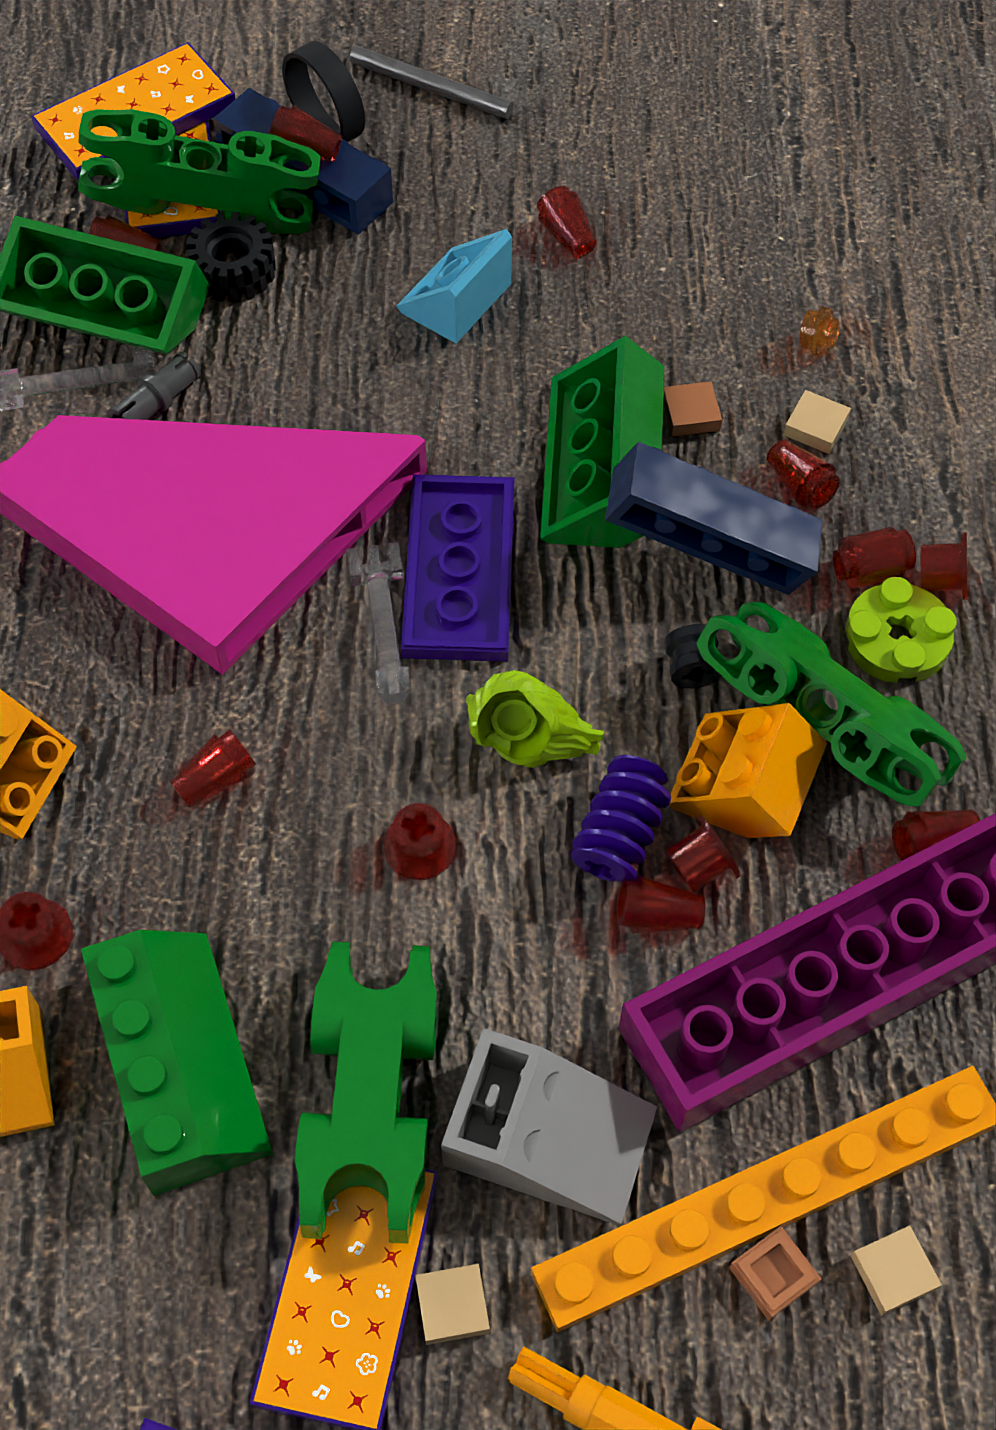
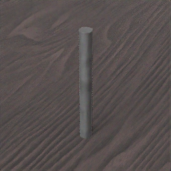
(431, 82)

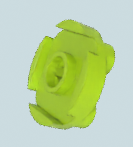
(904, 605)

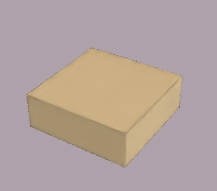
(817, 421)
(895, 1270)
(452, 1304)

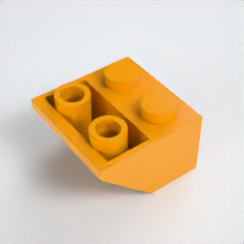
(29, 765)
(749, 770)
(23, 1064)

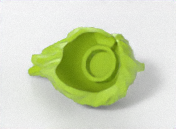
(528, 721)

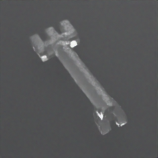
(14, 387)
(391, 678)

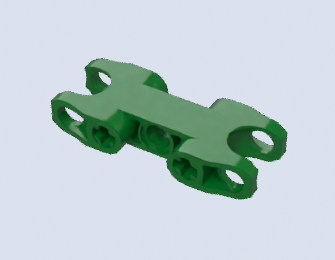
(163, 168)
(866, 733)
(364, 1135)

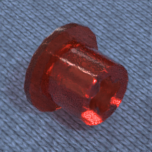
(945, 566)
(419, 843)
(701, 857)
(33, 931)

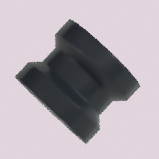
(688, 666)

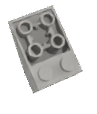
(547, 1128)

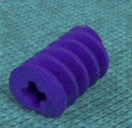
(621, 819)

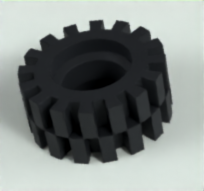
(233, 237)

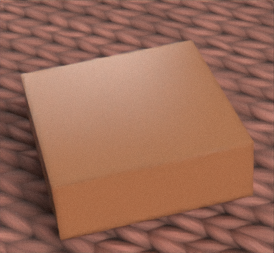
(692, 409)
(774, 1273)

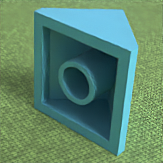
(461, 286)

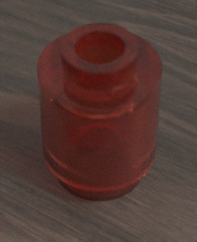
(874, 556)

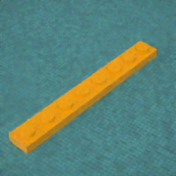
(763, 1198)

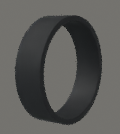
(337, 82)

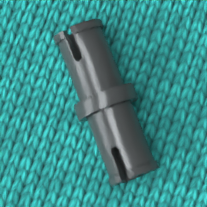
(157, 391)

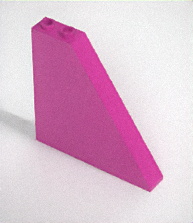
(204, 520)

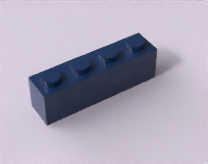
(347, 191)
(714, 519)

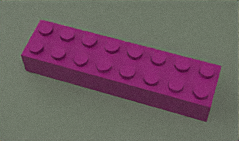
(818, 978)

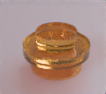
(819, 330)

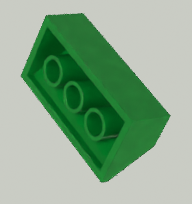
(99, 286)
(593, 422)
(175, 1057)

